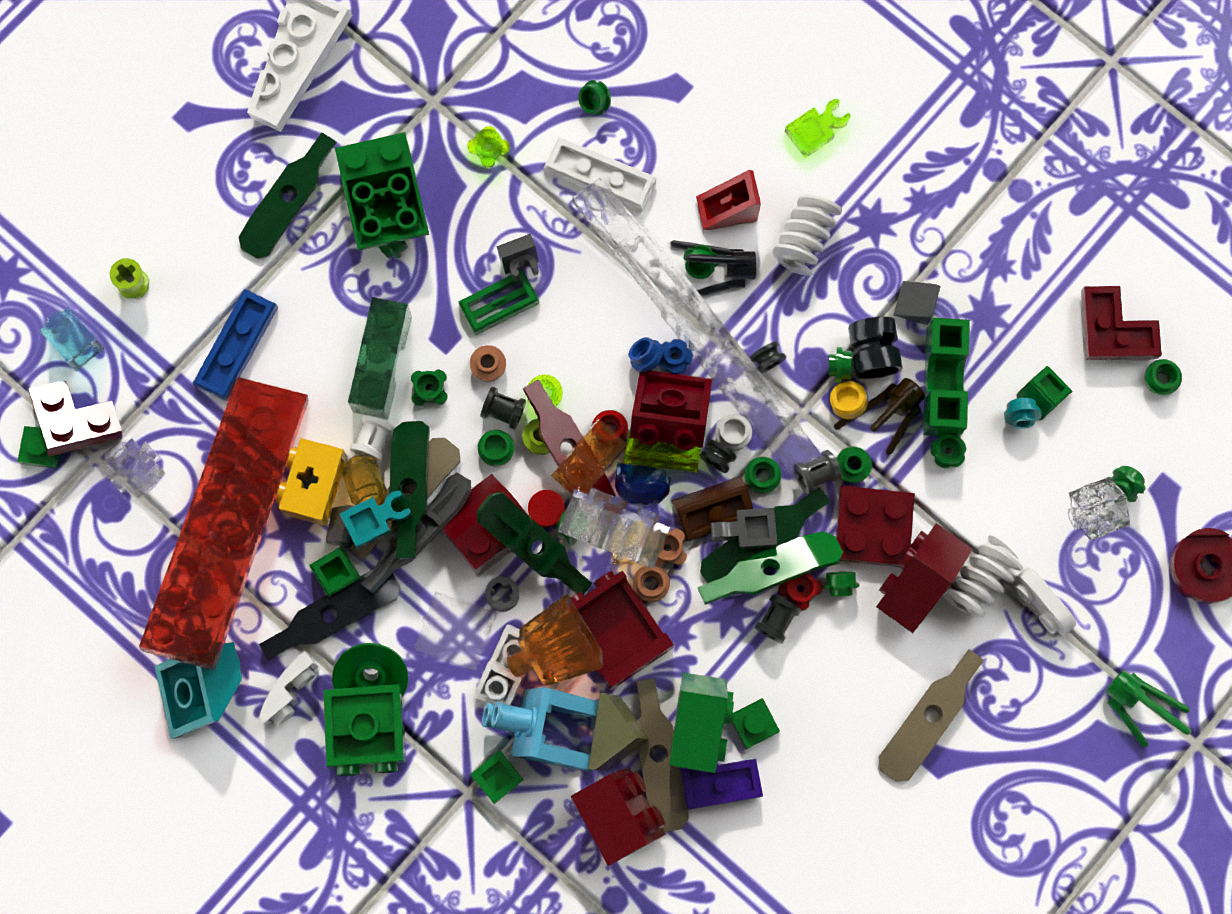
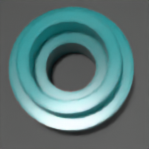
(1022, 413)

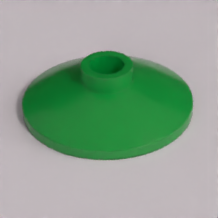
(352, 663)

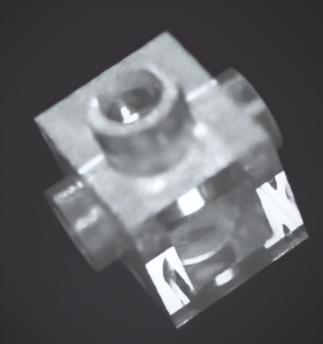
(142, 476)
(1098, 508)

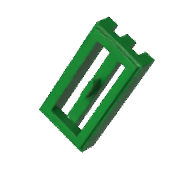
(503, 315)

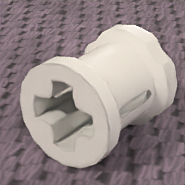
(370, 425)

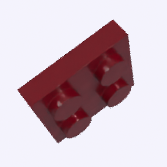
(874, 525)

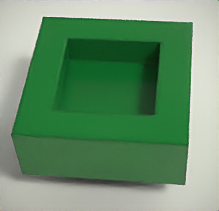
(33, 450)
(754, 723)
(497, 777)

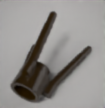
(902, 400)

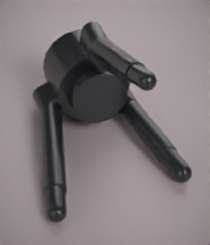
(737, 264)

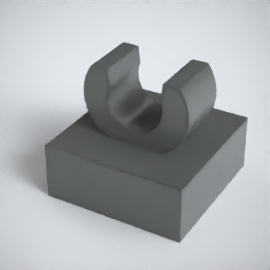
(517, 255)

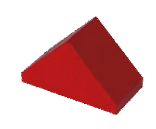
(730, 202)

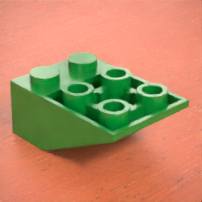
(381, 191)

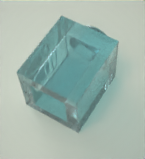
(71, 338)

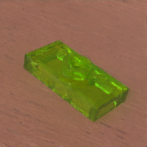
(661, 456)

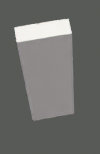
(585, 166)

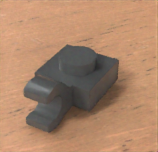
(753, 529)

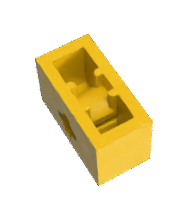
(317, 501)

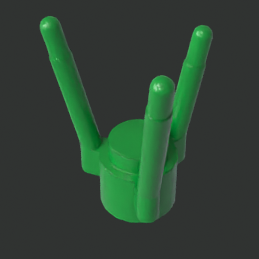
(1129, 689)

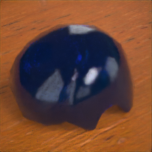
(641, 484)

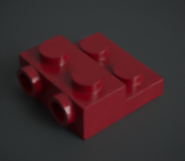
(670, 409)

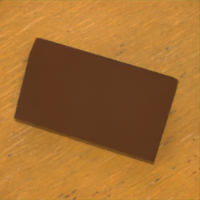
(711, 505)

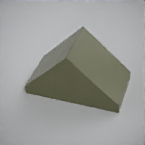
(614, 734)

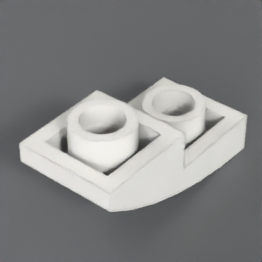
(497, 680)
(280, 700)

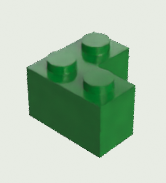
(700, 715)

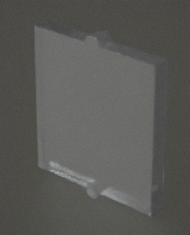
(455, 631)

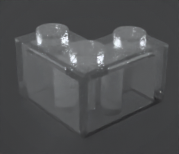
(609, 525)

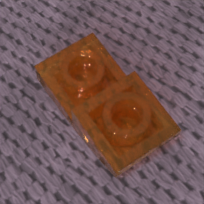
(588, 458)

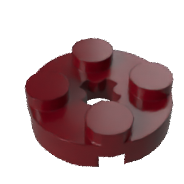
(1186, 569)

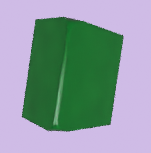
(1046, 390)
(335, 571)

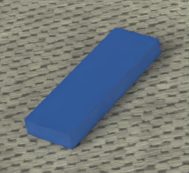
(235, 344)

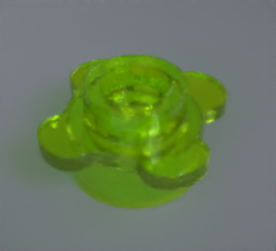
(486, 136)

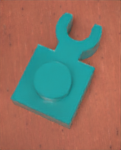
(369, 521)

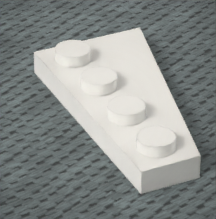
(295, 56)

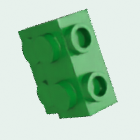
(364, 729)

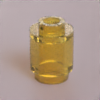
(364, 480)

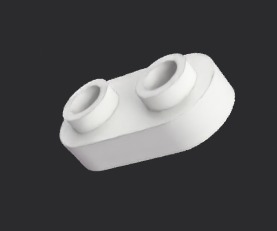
(1053, 612)

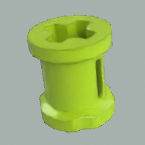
(124, 268)

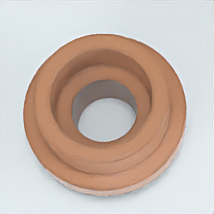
(492, 373)
(651, 595)

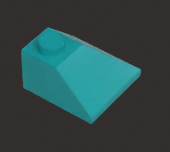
(196, 694)

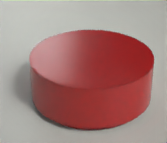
(546, 508)

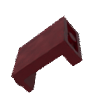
(621, 628)

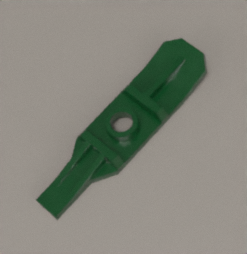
(275, 214)
(408, 467)
(788, 522)
(519, 532)

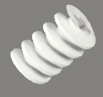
(804, 231)
(983, 577)

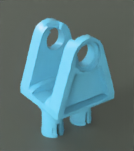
(528, 724)

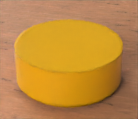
(848, 400)

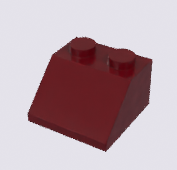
(469, 537)

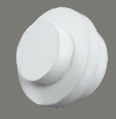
(733, 431)

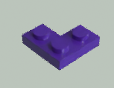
(728, 784)

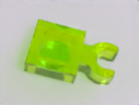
(814, 129)

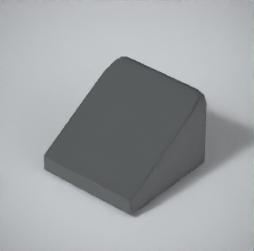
(917, 301)
(337, 531)

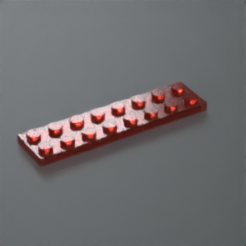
(224, 524)

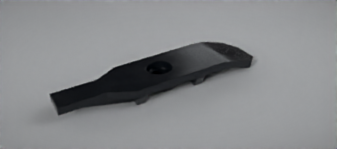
(350, 604)

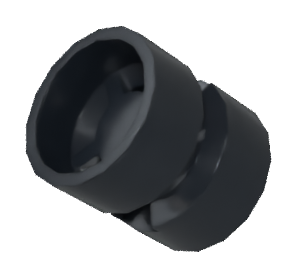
(875, 349)

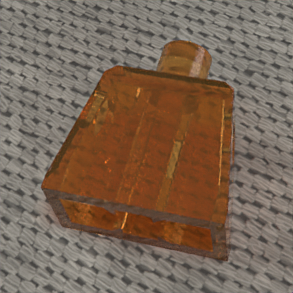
(556, 645)

